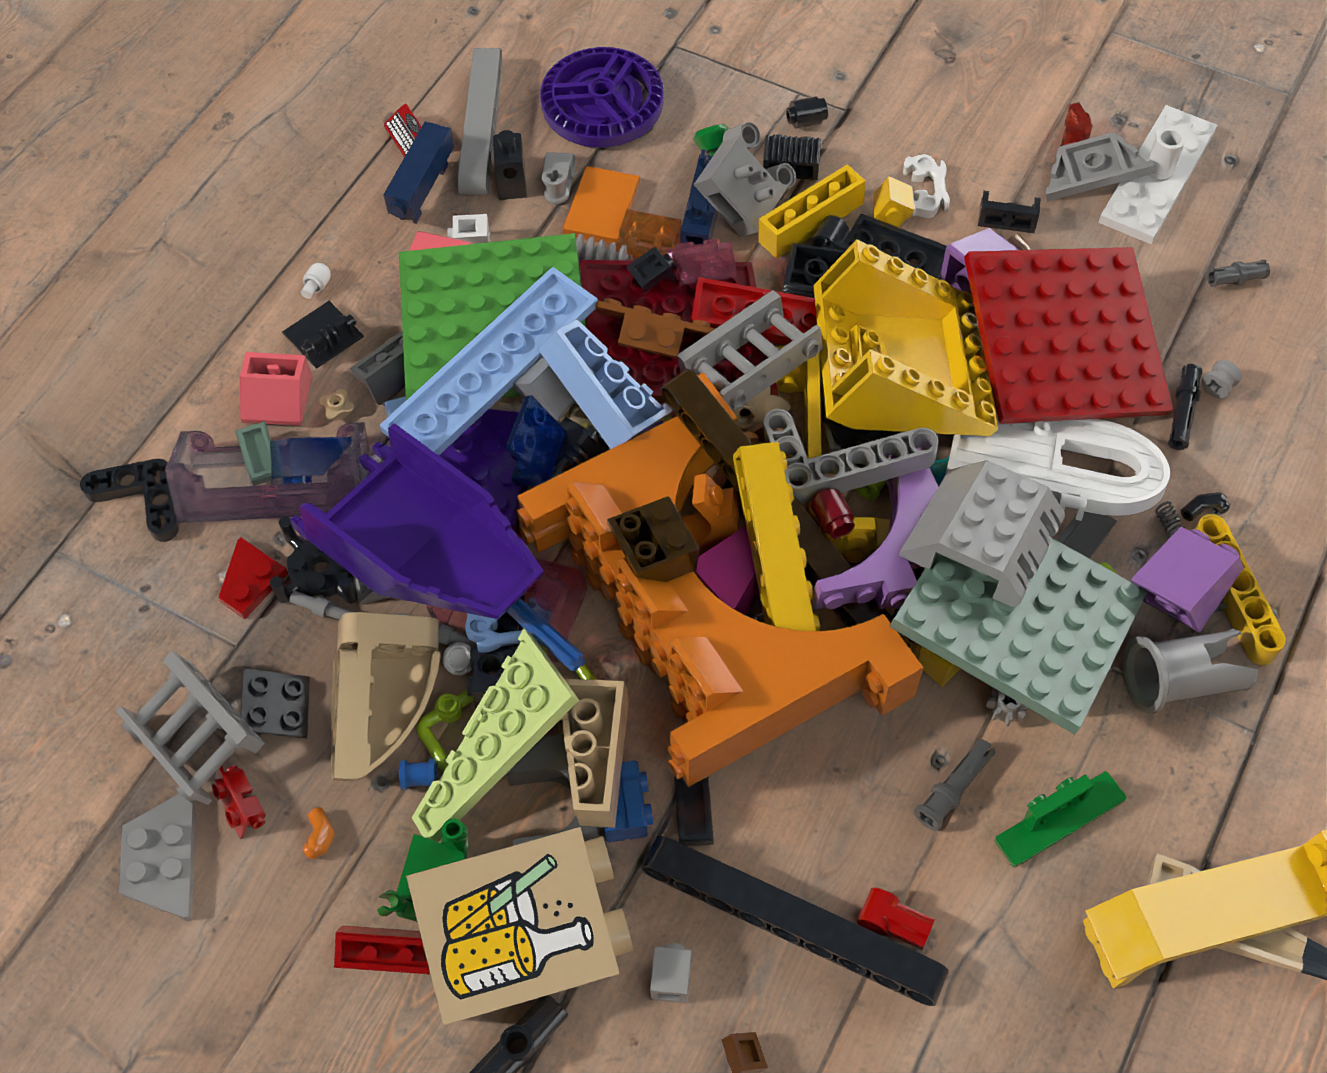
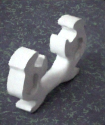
(924, 166)

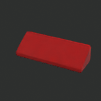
(380, 950)

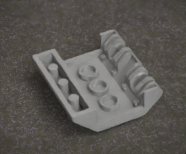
(989, 524)

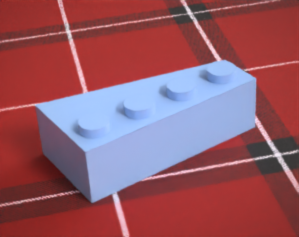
(601, 385)

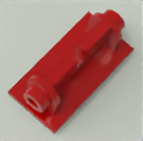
(239, 812)

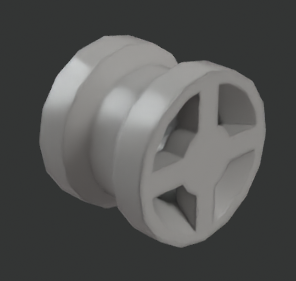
(1221, 379)

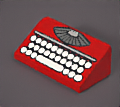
(403, 128)

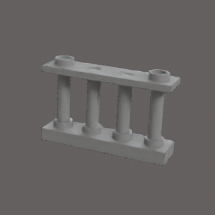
(747, 328)
(219, 716)

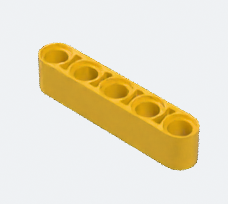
(1247, 601)

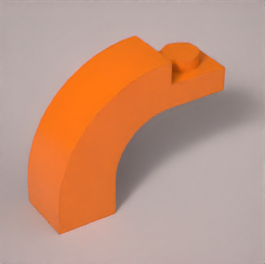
(717, 513)

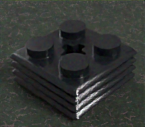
(806, 267)

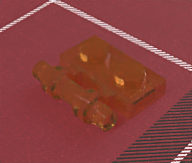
(648, 229)

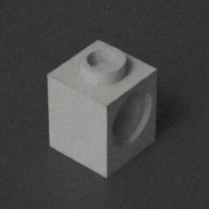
(671, 973)

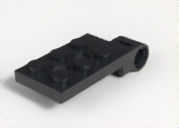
(835, 234)

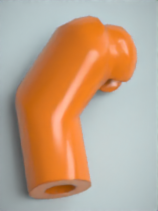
(322, 835)

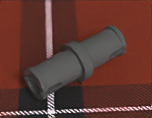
(1238, 273)

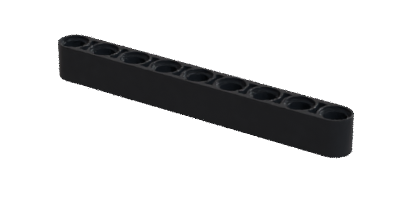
(796, 920)

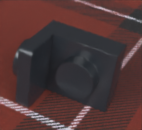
(652, 268)

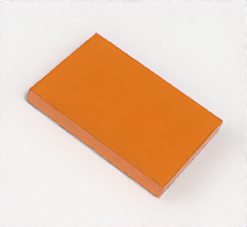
(601, 204)

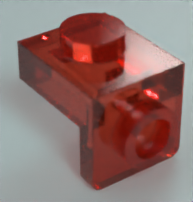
(1077, 125)

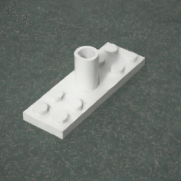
(1144, 202)

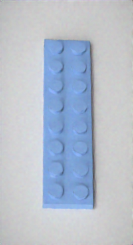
(491, 362)

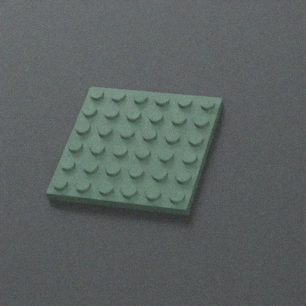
(1040, 653)

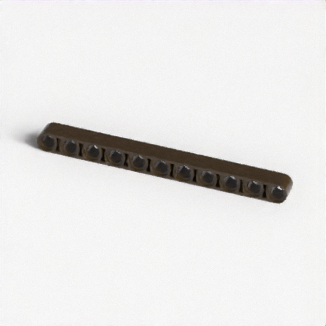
(720, 440)

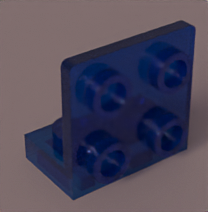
(535, 443)

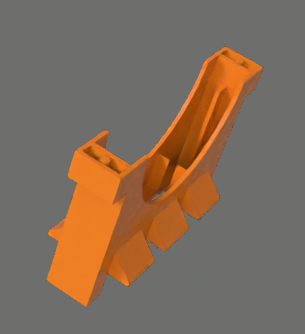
(726, 672)

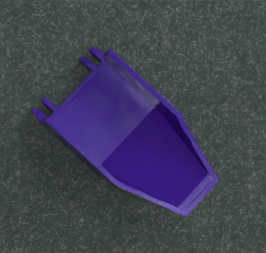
(423, 533)

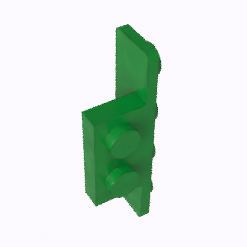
(1059, 815)

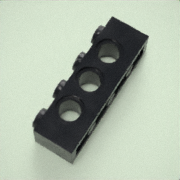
(486, 662)

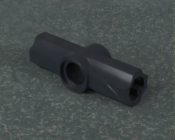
(534, 1027)

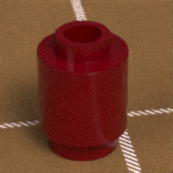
(833, 513)

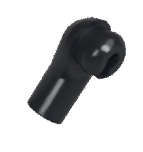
(1198, 504)

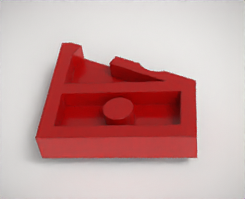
(248, 578)

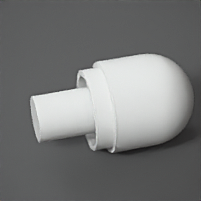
(315, 279)

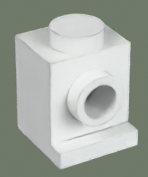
(470, 228)

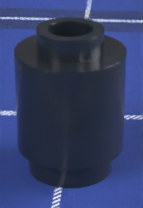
(807, 112)

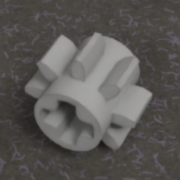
(1005, 712)

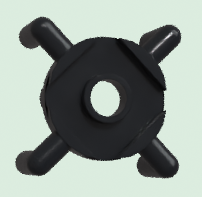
(304, 579)

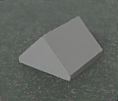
(546, 388)

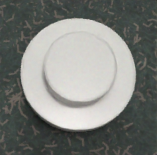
(457, 658)

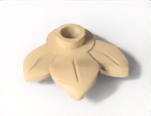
(759, 407)

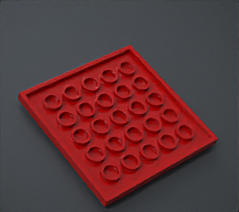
(1067, 334)

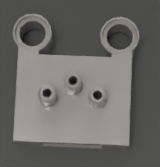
(740, 184)

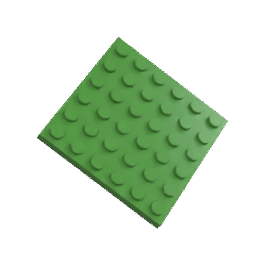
(462, 289)

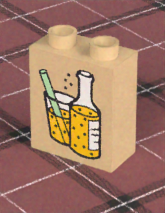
(518, 924)

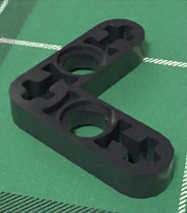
(143, 483)

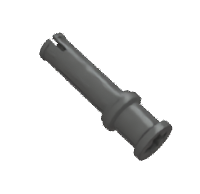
(947, 794)

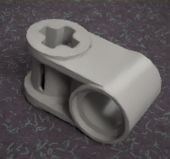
(558, 176)

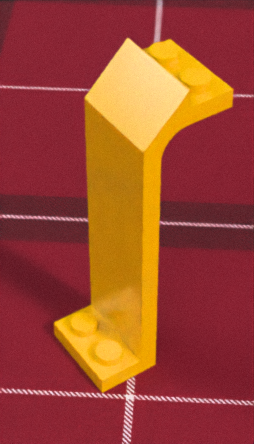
(806, 378)
(1208, 909)

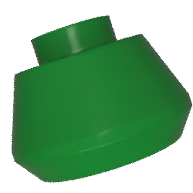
(710, 138)

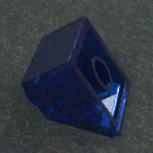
(303, 458)

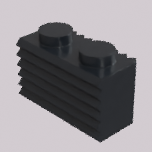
(798, 152)

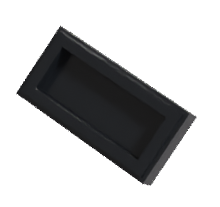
(694, 813)

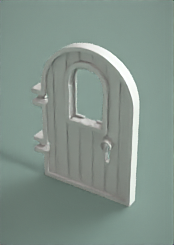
(1035, 452)

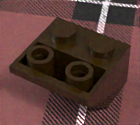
(656, 541)

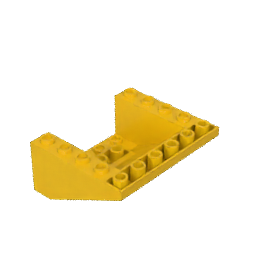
(900, 348)

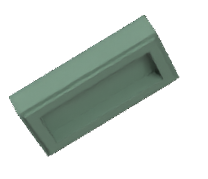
(256, 452)

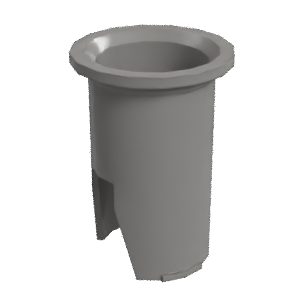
(1181, 670)

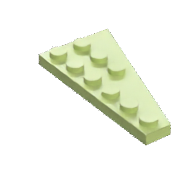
(501, 731)

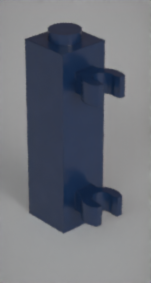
(419, 171)
(699, 214)

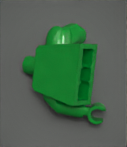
(422, 856)

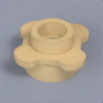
(338, 411)

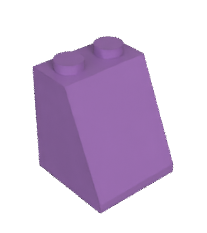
(954, 265)
(1189, 577)

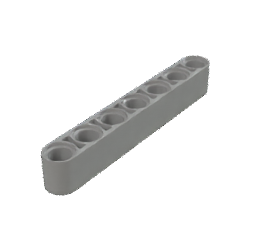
(480, 122)

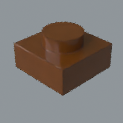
(744, 1053)

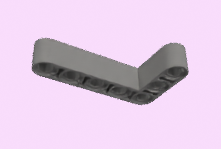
(842, 462)

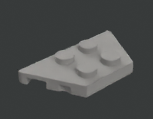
(1095, 165)
(160, 857)

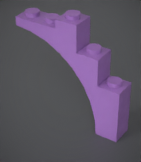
(884, 572)

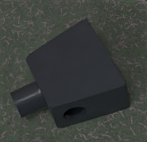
(509, 154)

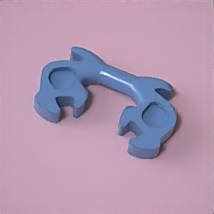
(481, 630)

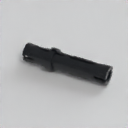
(1187, 396)

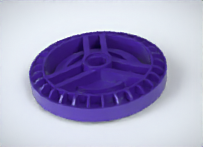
(601, 97)

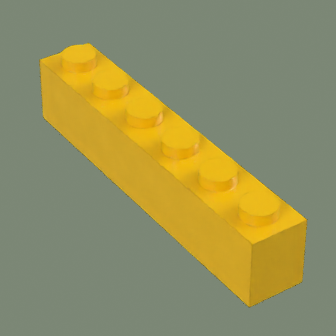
(774, 538)

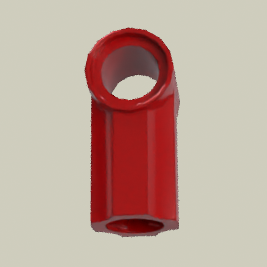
(886, 915)

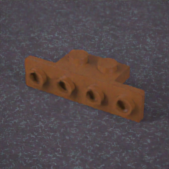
(650, 331)

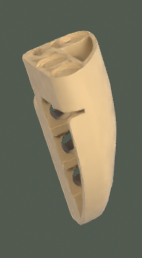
(379, 687)

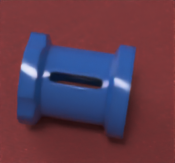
(417, 773)

